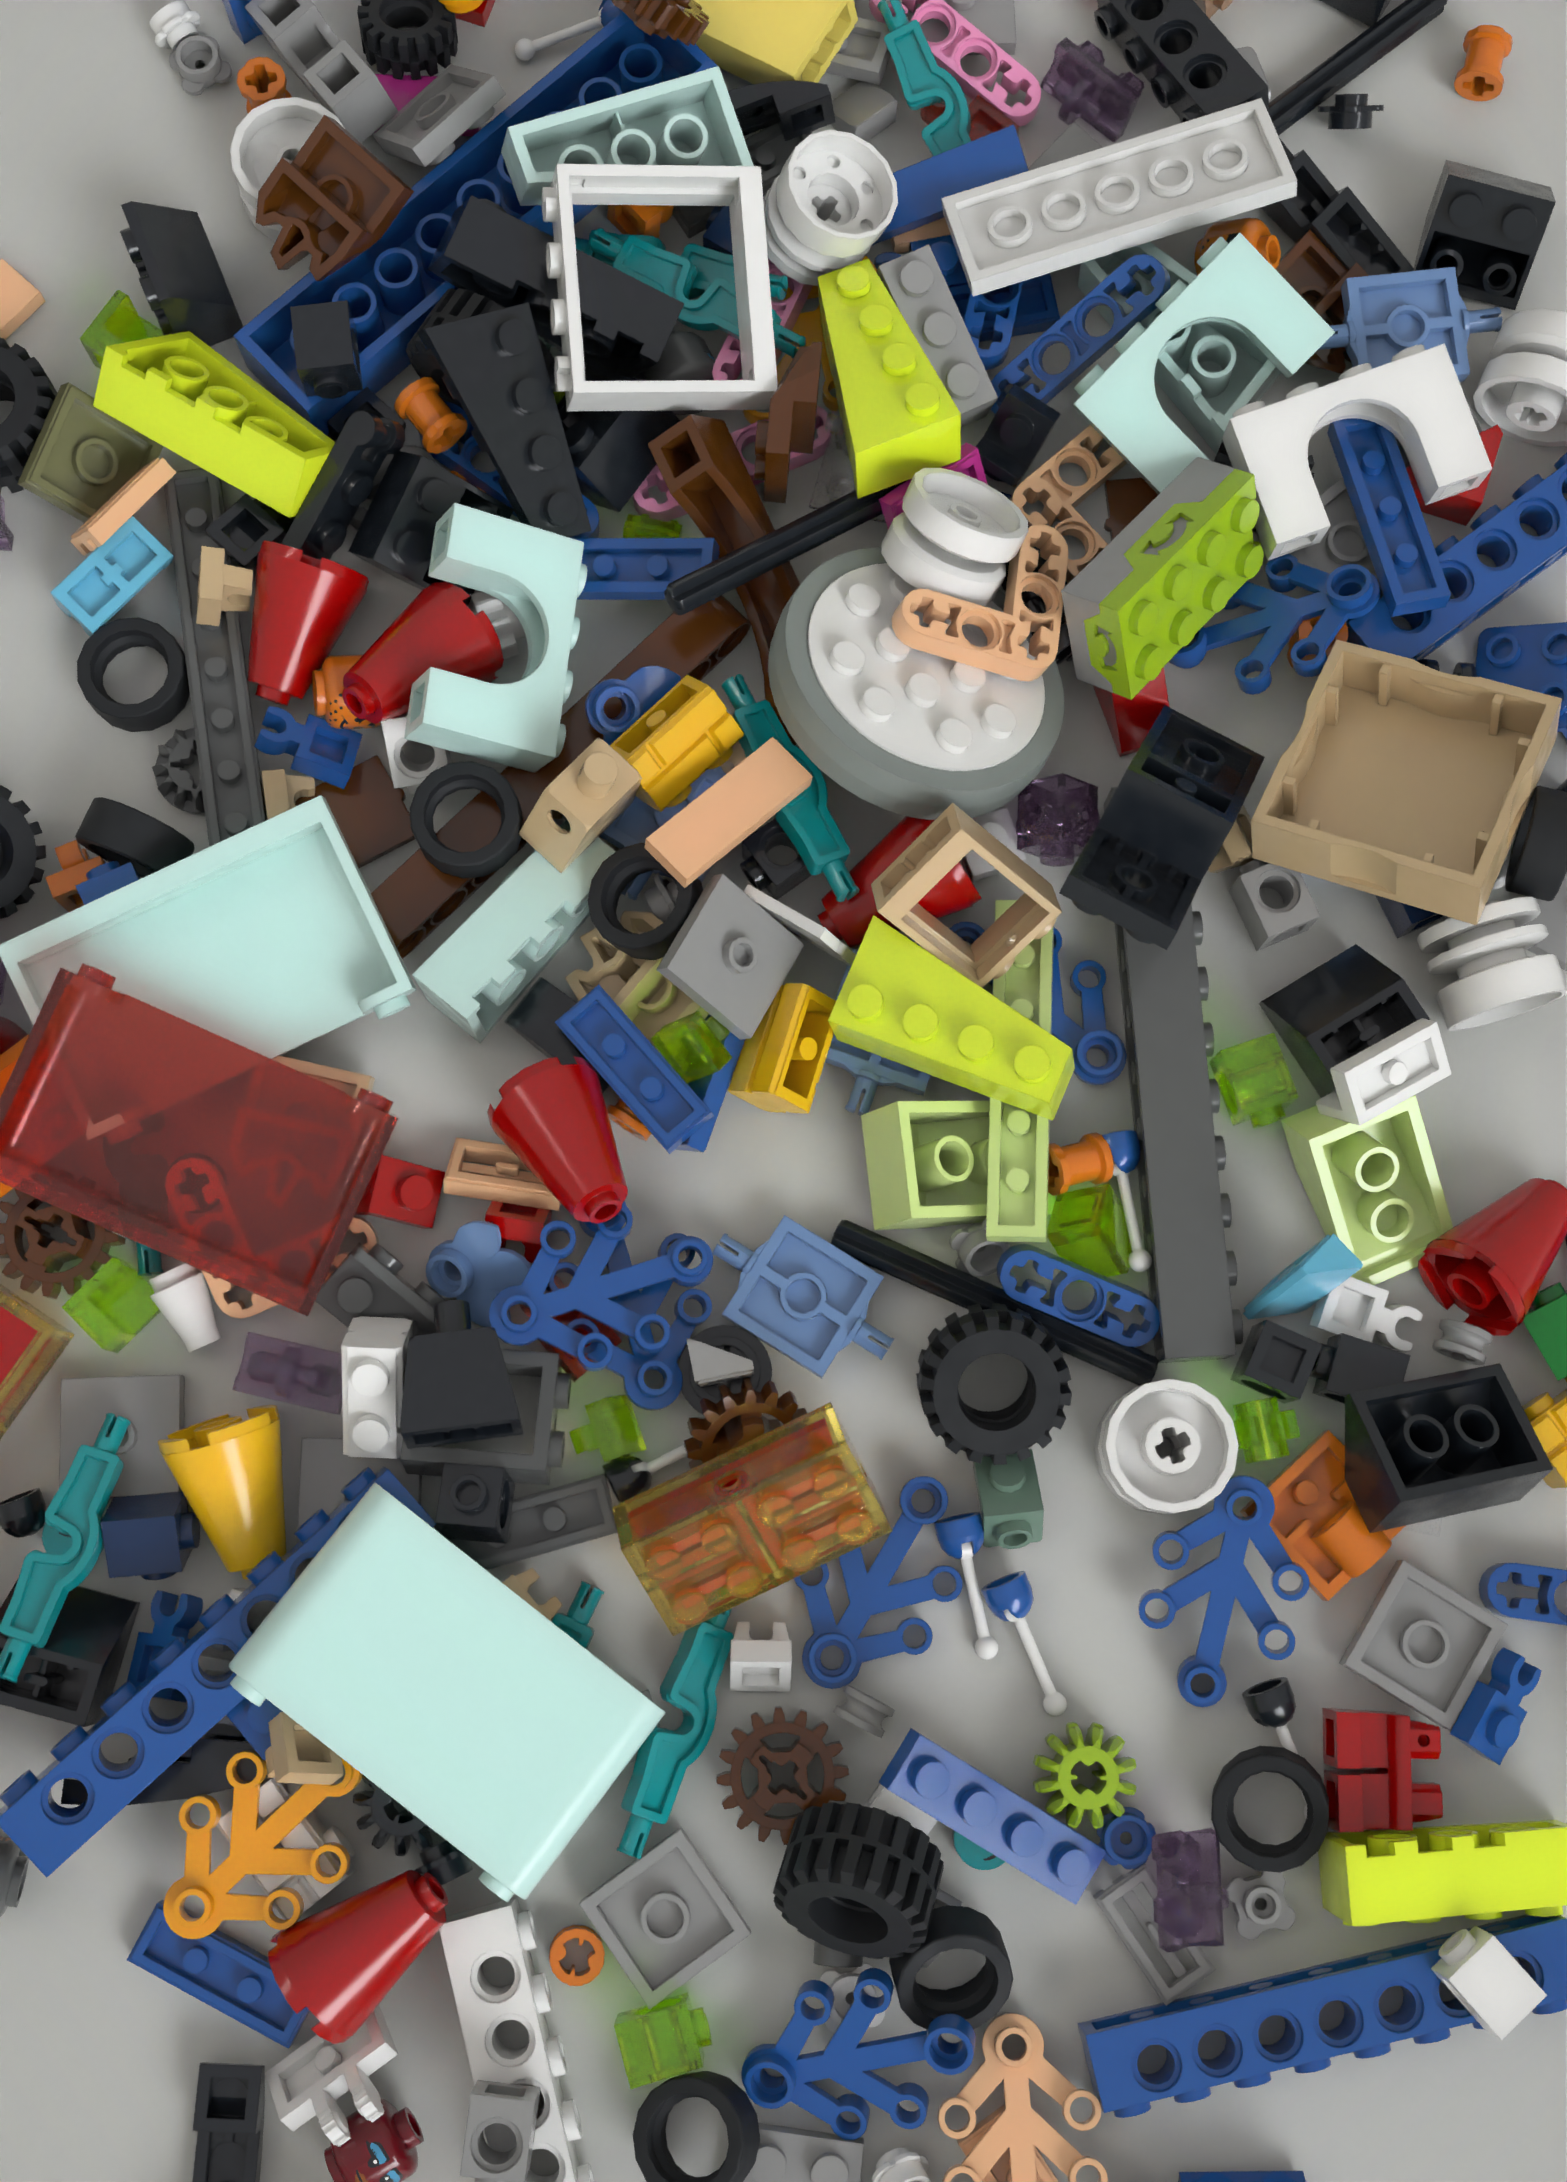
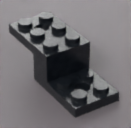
(1163, 828)

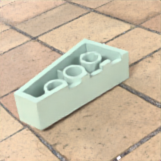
(660, 124)
(1204, 367)
(509, 939)

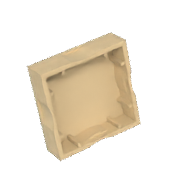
(1406, 781)

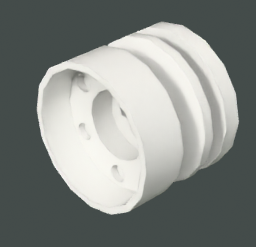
(828, 205)
(1492, 965)

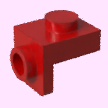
(403, 1193)

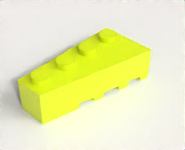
(885, 386)
(213, 417)
(943, 1024)
(1445, 1872)

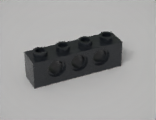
(1180, 55)

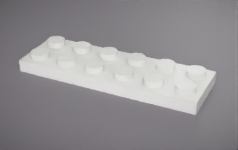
(1119, 197)

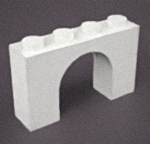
(1410, 397)

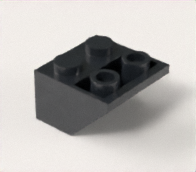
(1485, 230)
(179, 272)
(612, 446)
(404, 514)
(1340, 1012)
(79, 1660)

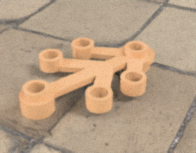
(1018, 2125)

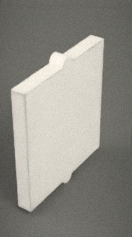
(802, 926)

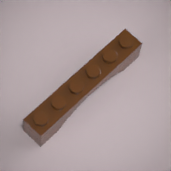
(720, 497)

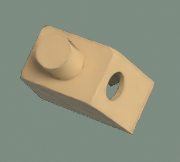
(590, 796)

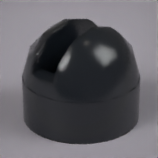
(23, 1513)

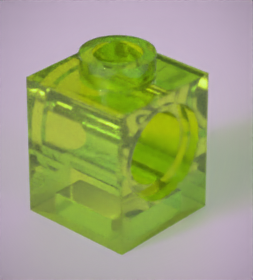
(1254, 1081)
(662, 2040)

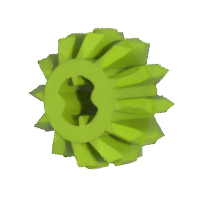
(1080, 1796)

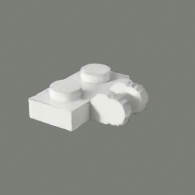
(322, 2072)

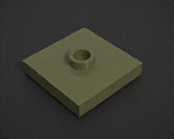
(83, 455)

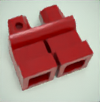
(1381, 1796)

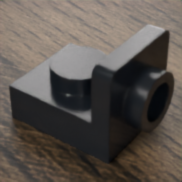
(1015, 436)

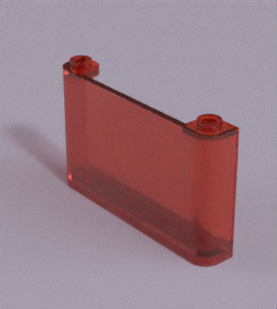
(187, 1140)

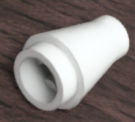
(187, 1305)

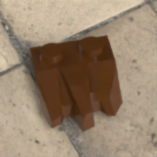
(329, 201)
(1318, 279)
(790, 422)

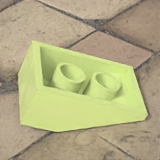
(928, 1163)
(1372, 1185)

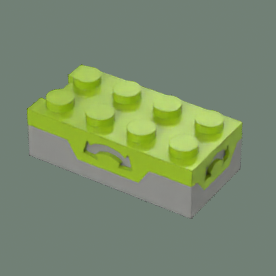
(1163, 577)

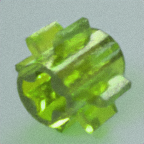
(1264, 1429)

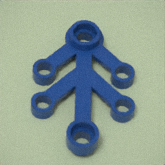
(1281, 616)
(1093, 1030)
(592, 1293)
(633, 1366)
(1225, 1579)
(871, 1595)
(850, 2061)

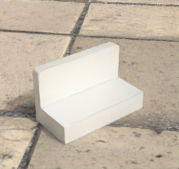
(1386, 1073)

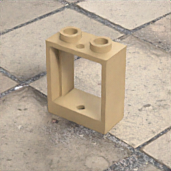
(928, 861)

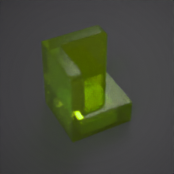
(114, 325)
(1091, 1230)
(113, 1305)

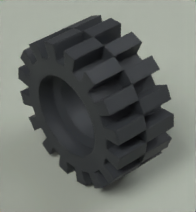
(407, 49)

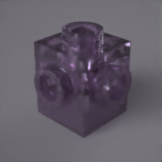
(1056, 818)

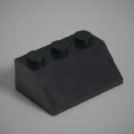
(1439, 1447)

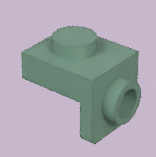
(1009, 1502)

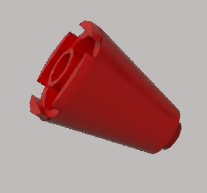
(297, 618)
(429, 633)
(852, 917)
(563, 1135)
(1499, 1256)
(356, 1951)

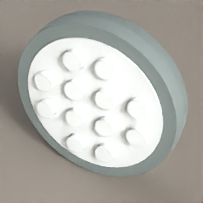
(897, 719)

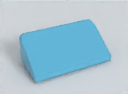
(1305, 1280)

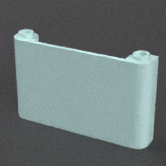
(246, 938)
(446, 1691)

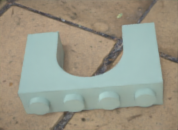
(1233, 290)
(539, 581)

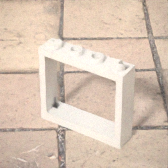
(674, 186)

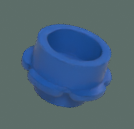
(1137, 1850)

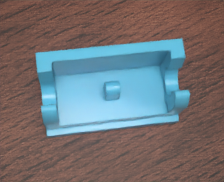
(111, 576)

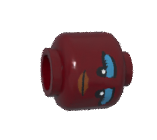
(377, 2149)

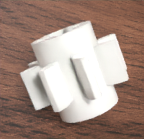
(503, 620)

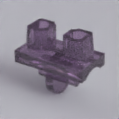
(1091, 89)
(291, 1373)
(1188, 1889)

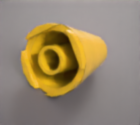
(233, 1483)

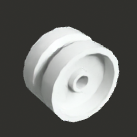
(265, 137)
(1527, 379)
(954, 535)
(1200, 1439)

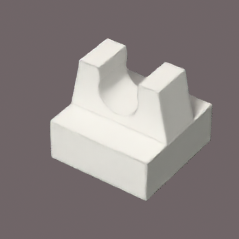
(761, 1663)

